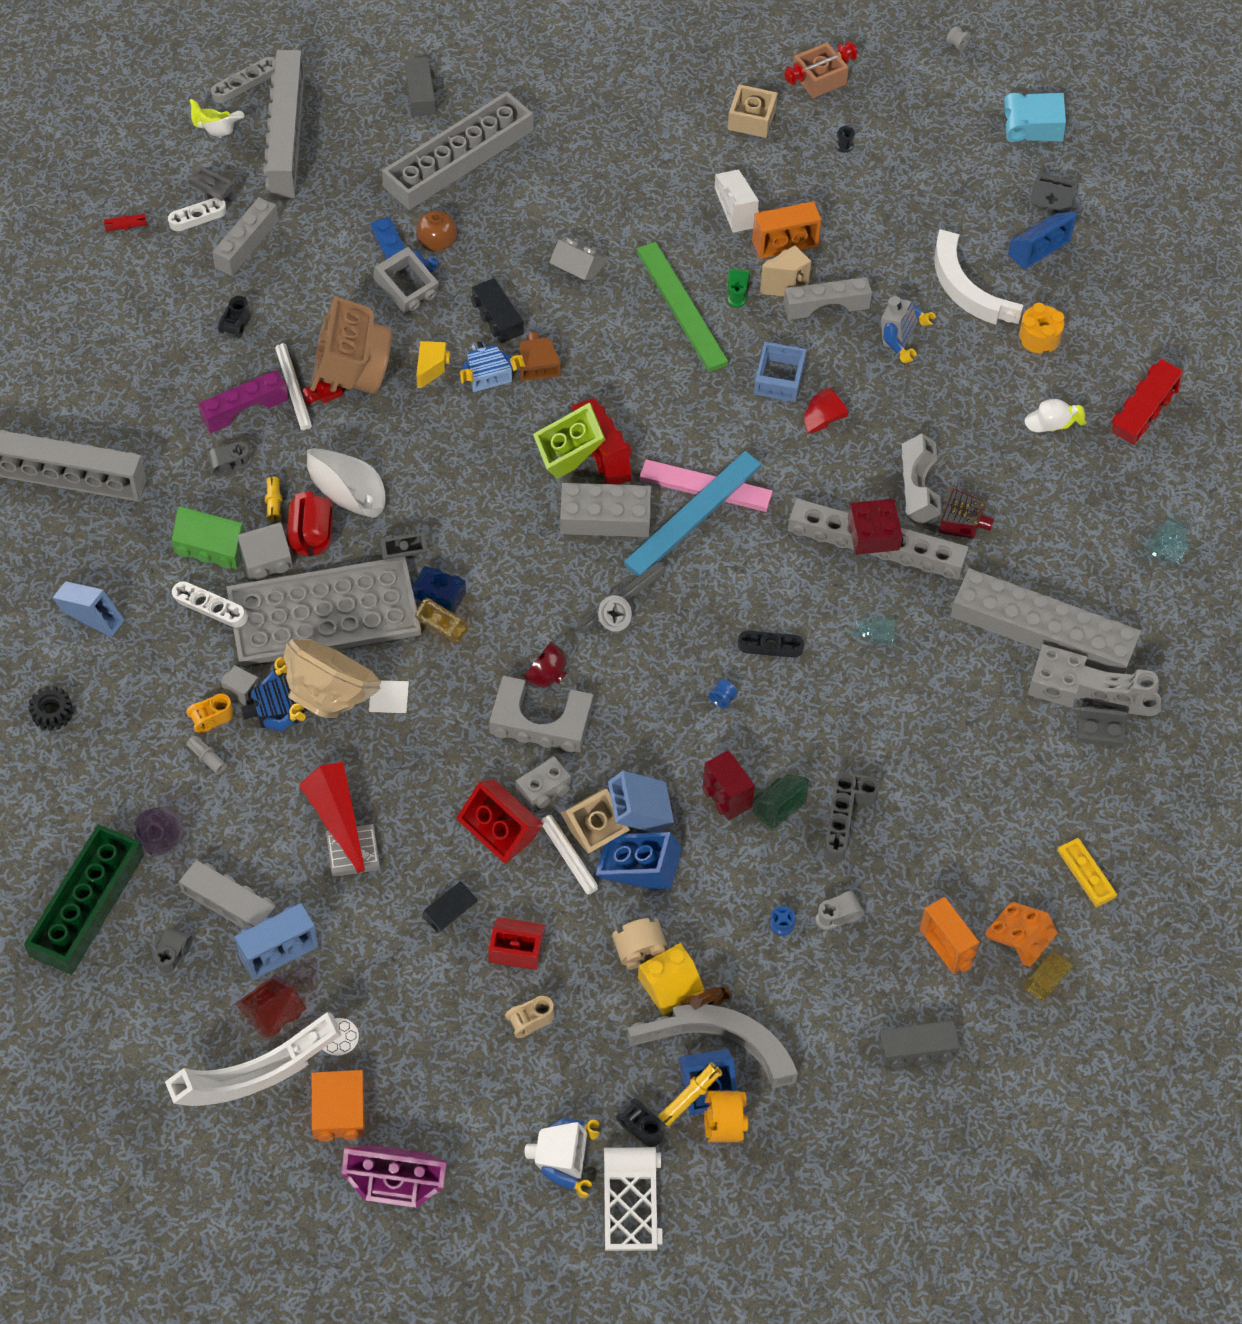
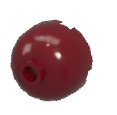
(548, 667)

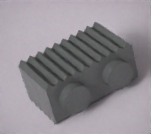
(402, 545)

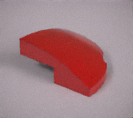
(823, 409)

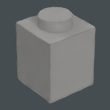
(239, 684)

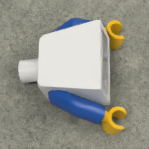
(562, 1152)

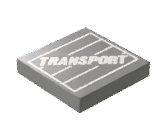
(342, 865)

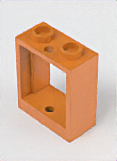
(949, 936)

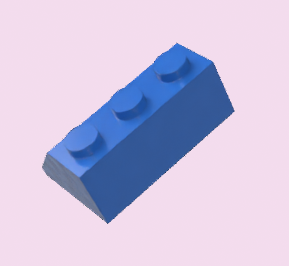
(1042, 239)

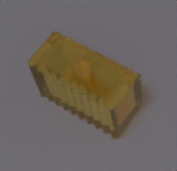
(441, 621)

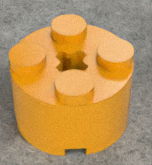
(1041, 328)
(725, 1116)

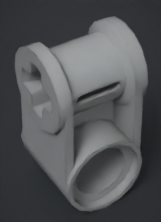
(839, 911)

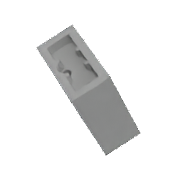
(396, 263)

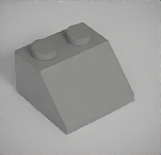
(265, 551)

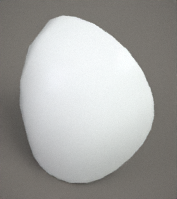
(347, 481)

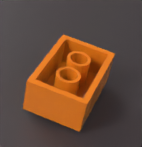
(786, 228)

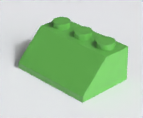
(207, 538)

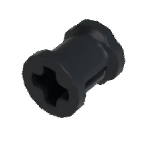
(846, 138)

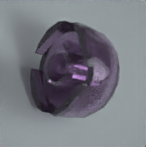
(158, 830)

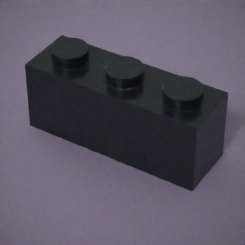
(497, 310)

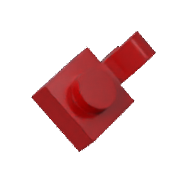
(321, 392)

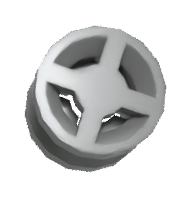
(958, 38)

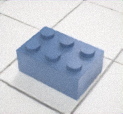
(276, 941)

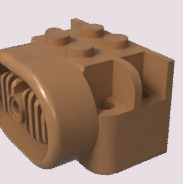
(351, 348)

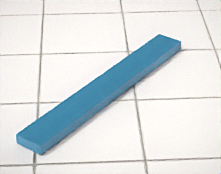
(693, 514)

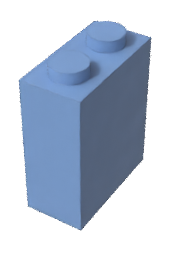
(640, 802)

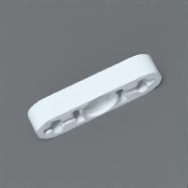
(182, 214)

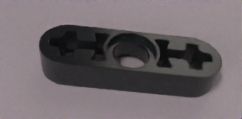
(753, 648)

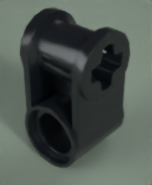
(235, 316)
(639, 1119)

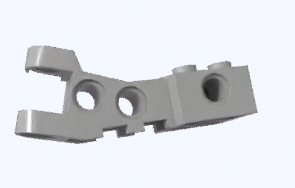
(1063, 677)

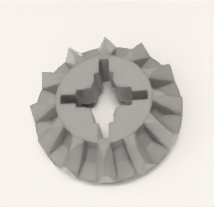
(620, 606)

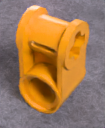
(209, 713)

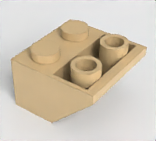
(785, 271)

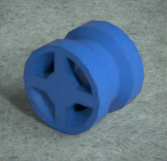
(723, 693)
(782, 915)

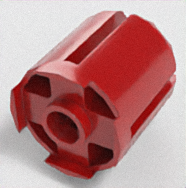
(309, 524)

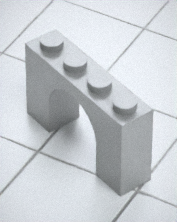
(564, 733)

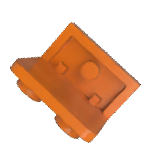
(1023, 929)

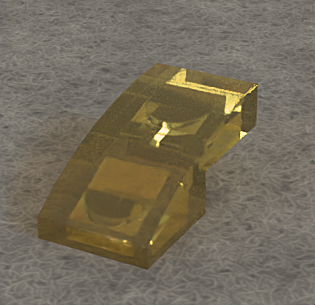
(1048, 976)

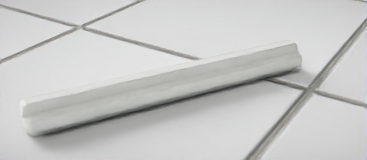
(293, 387)

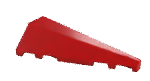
(330, 797)

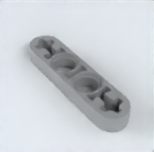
(262, 68)

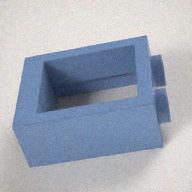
(777, 387)

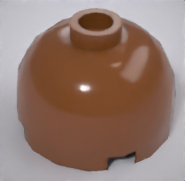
(436, 231)

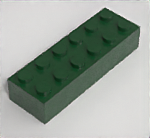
(84, 899)

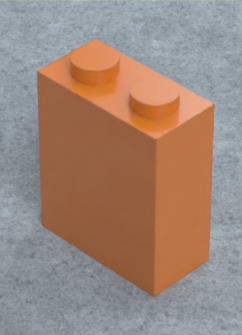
(338, 1105)

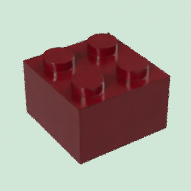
(874, 526)
(728, 785)

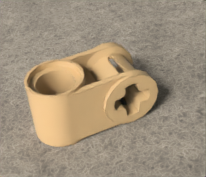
(529, 1017)

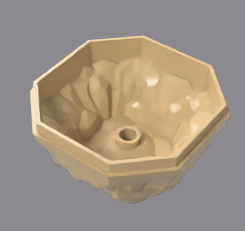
(326, 678)

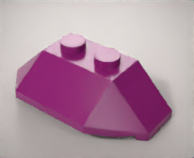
(393, 1174)

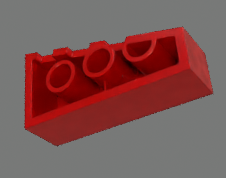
(1147, 402)
(613, 452)

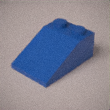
(641, 860)

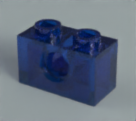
(428, 586)

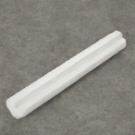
(569, 854)

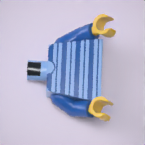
(488, 367)

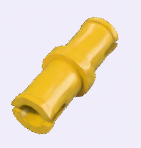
(273, 499)

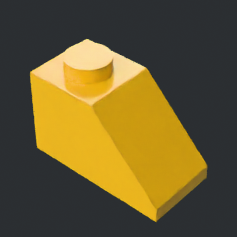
(431, 361)

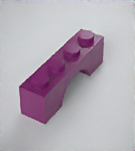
(221, 409)

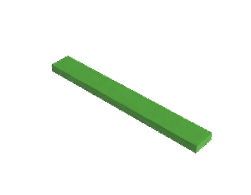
(682, 307)

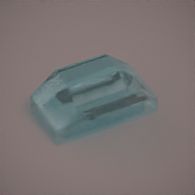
(1169, 542)

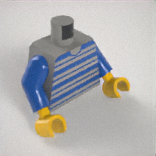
(899, 324)

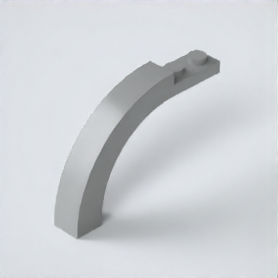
(727, 1024)

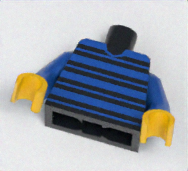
(272, 702)

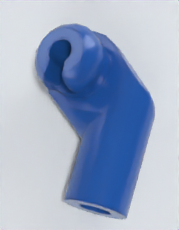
(430, 264)

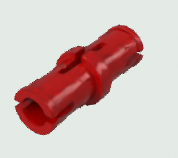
(125, 222)

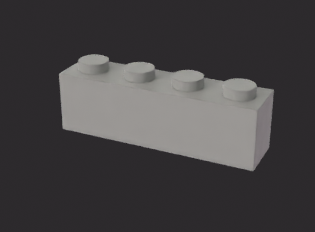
(245, 236)
(225, 896)

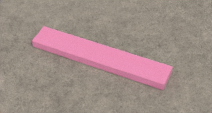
(695, 482)

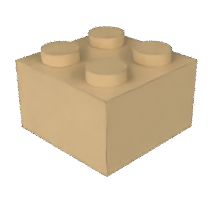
(752, 111)

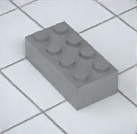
(605, 509)

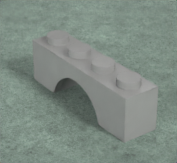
(803, 300)
(917, 458)

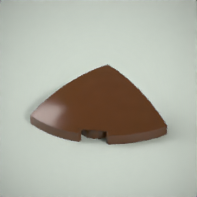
(711, 996)

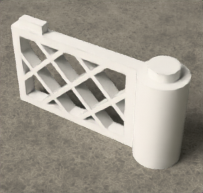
(636, 1165)

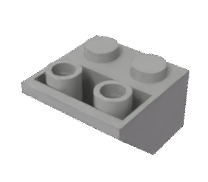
(578, 258)

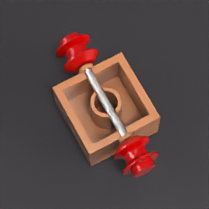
(821, 68)

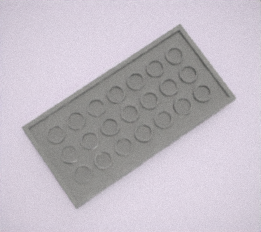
(328, 606)

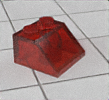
(271, 1006)

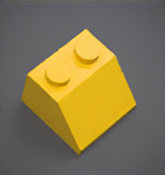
(670, 978)

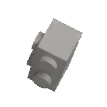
(543, 784)

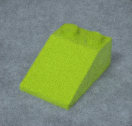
(569, 440)

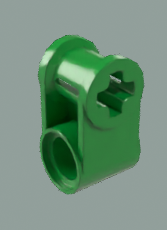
(737, 287)

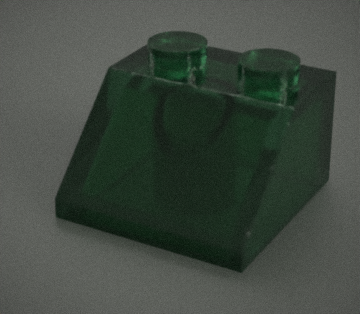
(781, 800)

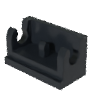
(449, 907)

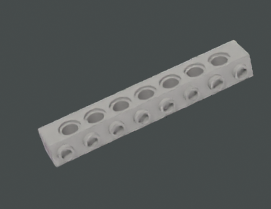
(911, 546)

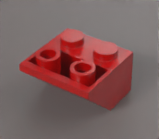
(516, 943)

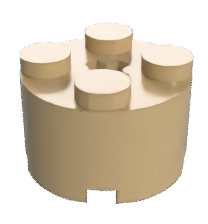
(639, 942)

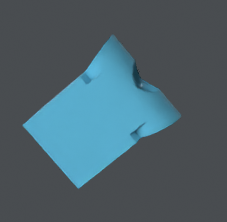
(1035, 117)

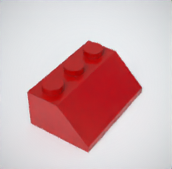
(499, 820)

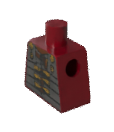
(964, 516)

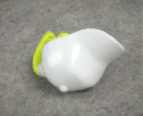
(214, 122)
(1055, 415)

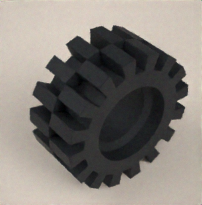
(53, 719)

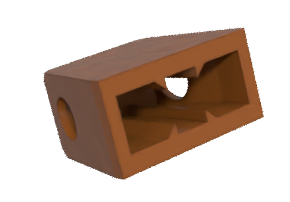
(539, 358)

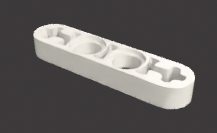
(210, 603)

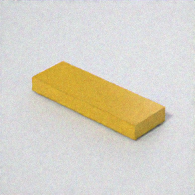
(1087, 872)

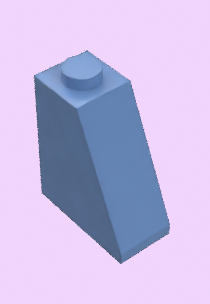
(89, 607)

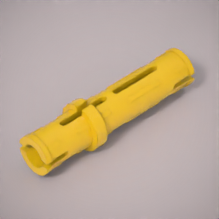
(697, 1087)

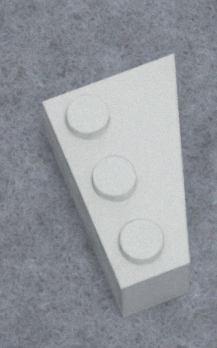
(736, 199)

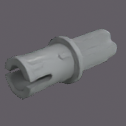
(207, 755)

